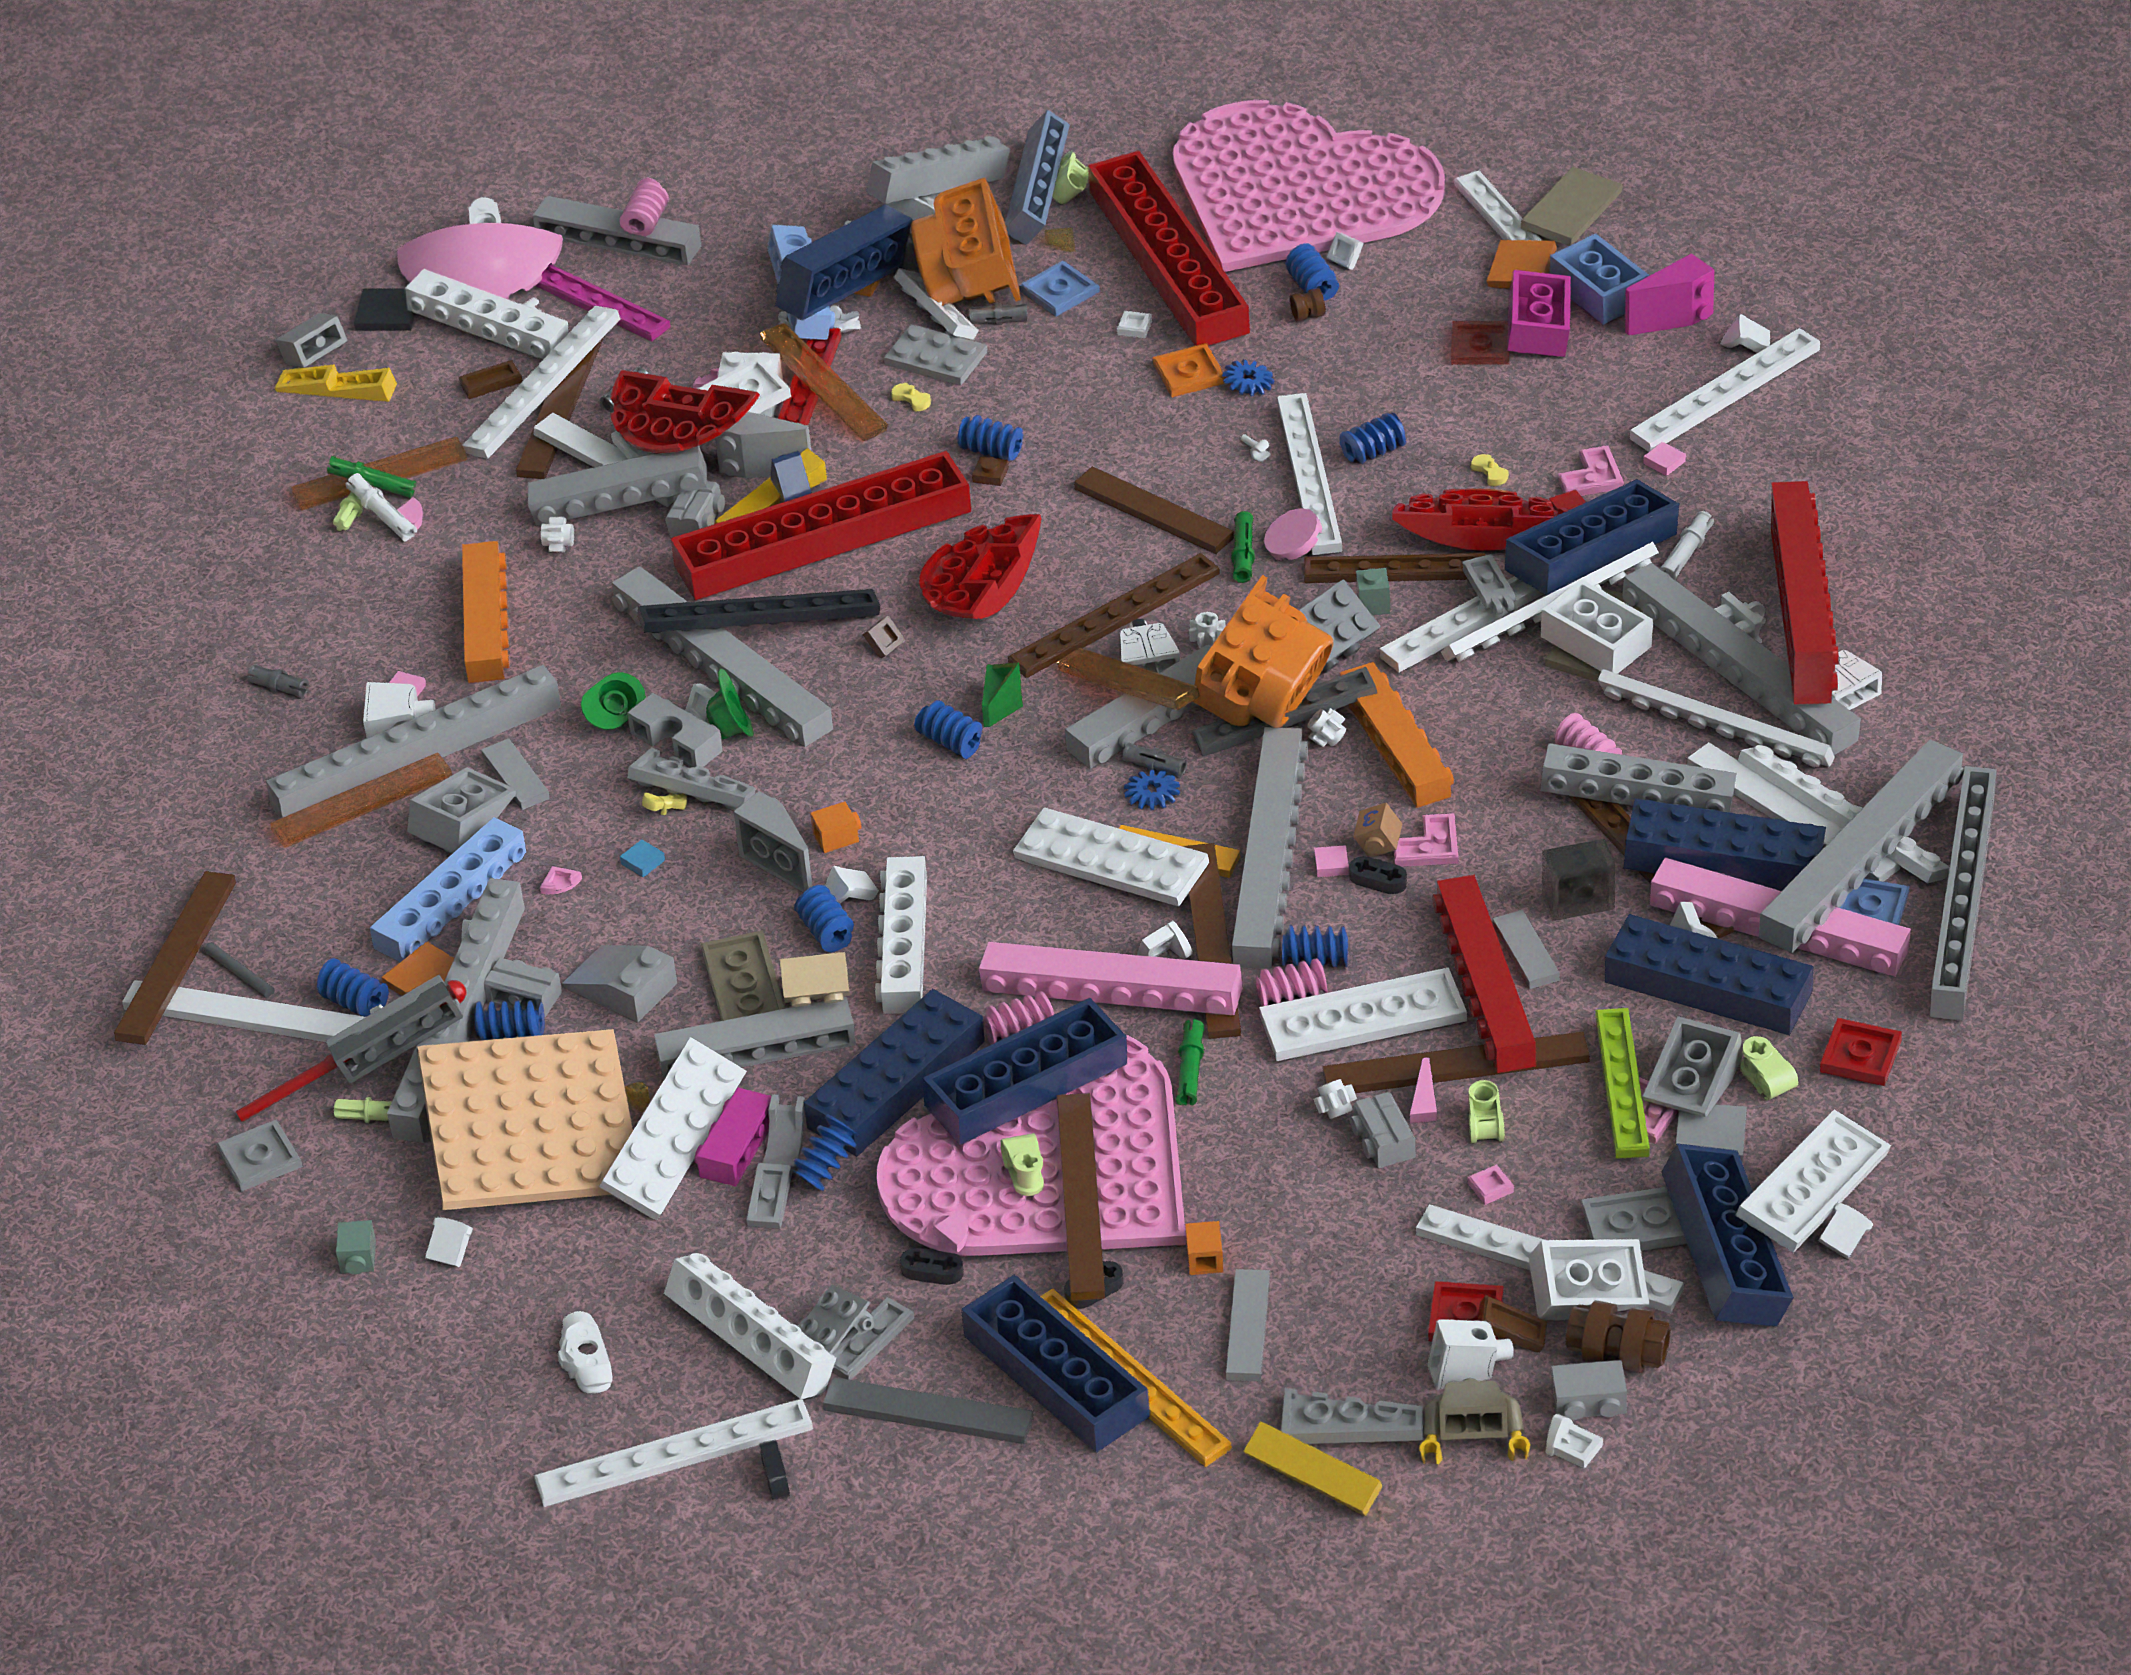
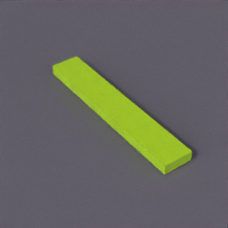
(1622, 1083)

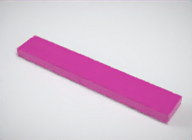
(588, 295)

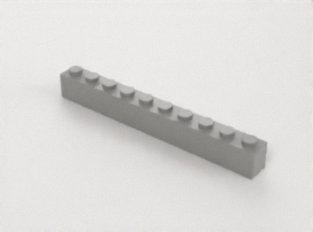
(1736, 656)
(754, 678)
(438, 731)
(1860, 846)
(1268, 848)
(1963, 894)
(479, 951)

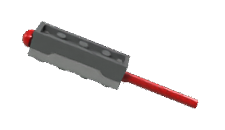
(377, 1038)

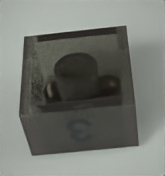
(1578, 879)

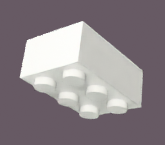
(1596, 627)

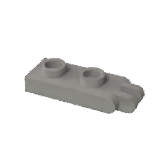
(1489, 583)

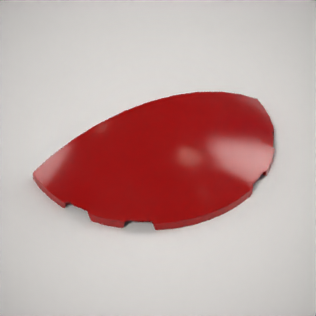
(673, 417)
(1473, 517)
(982, 570)

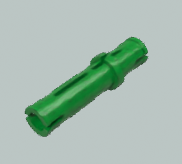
(374, 477)
(1243, 554)
(1191, 1053)

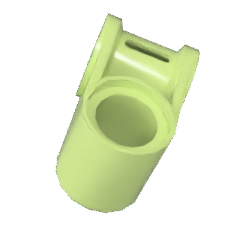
(1070, 179)
(1767, 1068)
(1485, 1112)
(1023, 1163)

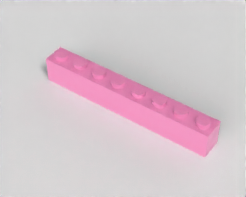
(1738, 904)
(1111, 978)

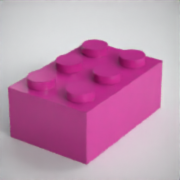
(1539, 313)

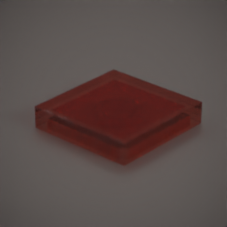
(1479, 343)

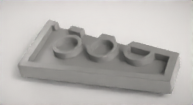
(695, 781)
(1333, 1421)

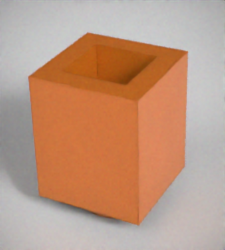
(835, 826)
(1204, 1248)

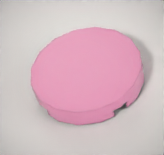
(1292, 534)

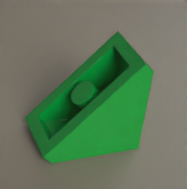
(1001, 692)

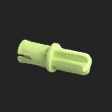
(349, 510)
(362, 1109)

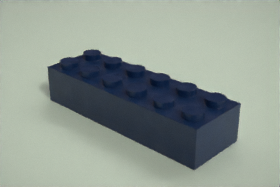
(843, 262)
(1591, 536)
(1719, 841)
(1709, 974)
(890, 1071)
(1024, 1071)
(1731, 1256)
(1055, 1363)

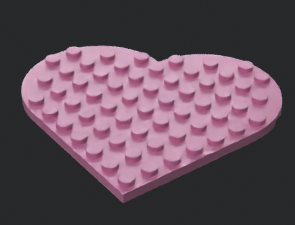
(1286, 179)
(1139, 1189)

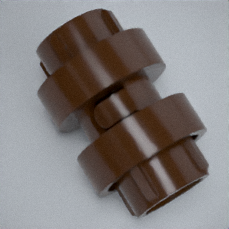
(1633, 1339)

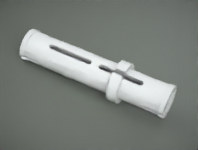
(374, 500)
(1690, 539)

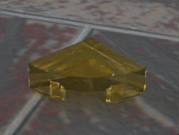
(1061, 238)
(638, 1095)

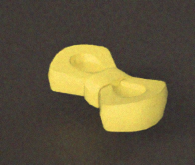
(918, 400)
(1495, 474)
(655, 803)

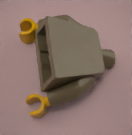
(1471, 1412)

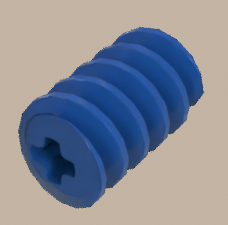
(1311, 270)
(1372, 436)
(990, 438)
(949, 728)
(825, 918)
(1315, 946)
(350, 987)
(509, 1022)
(824, 1152)

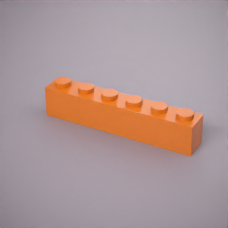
(484, 612)
(1401, 742)

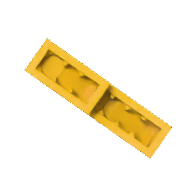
(326, 381)
(767, 495)
(1313, 1468)

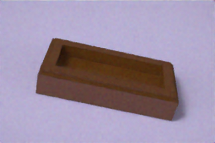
(490, 379)
(1513, 1324)

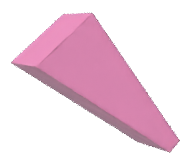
(1424, 1104)

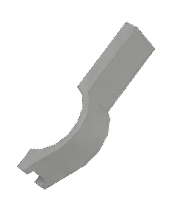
(775, 1171)

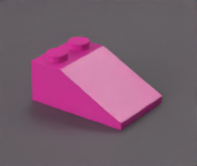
(1670, 297)

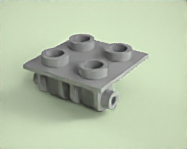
(835, 1316)

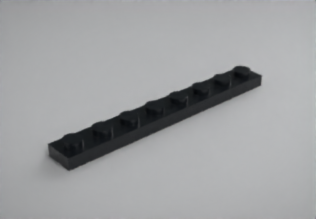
(758, 610)

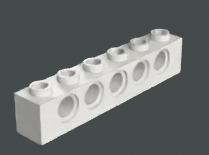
(485, 314)
(903, 934)
(750, 1325)

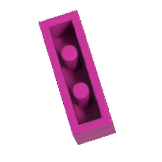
(734, 1137)

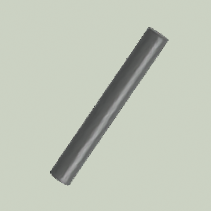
(239, 969)

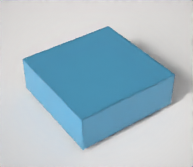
(642, 858)

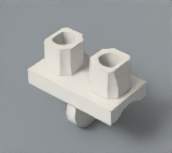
(1745, 616)

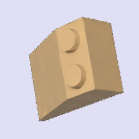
(815, 978)

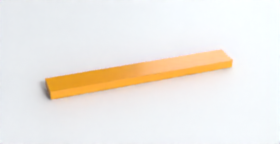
(1165, 1407)

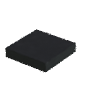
(383, 310)

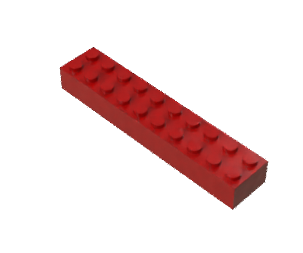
(1168, 249)
(820, 525)
(1803, 593)

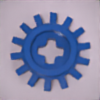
(1261, 378)
(1164, 786)

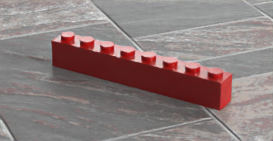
(1484, 974)

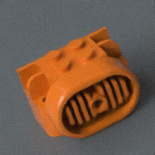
(964, 246)
(1262, 661)

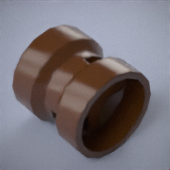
(1307, 304)

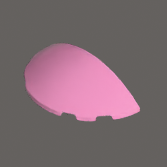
(483, 255)

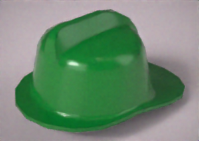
(610, 700)
(726, 710)

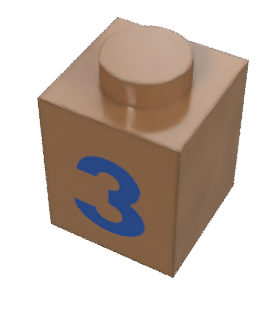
(1377, 830)

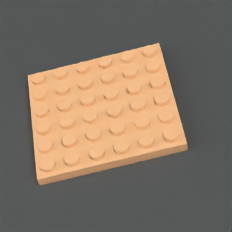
(524, 1117)

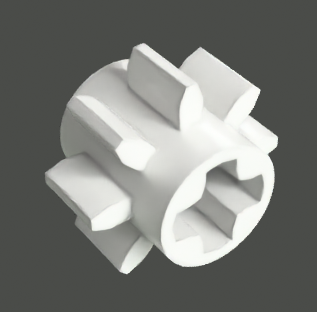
(557, 534)
(1205, 629)
(1326, 727)
(1335, 1098)

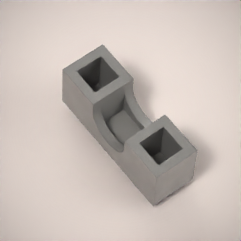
(691, 737)

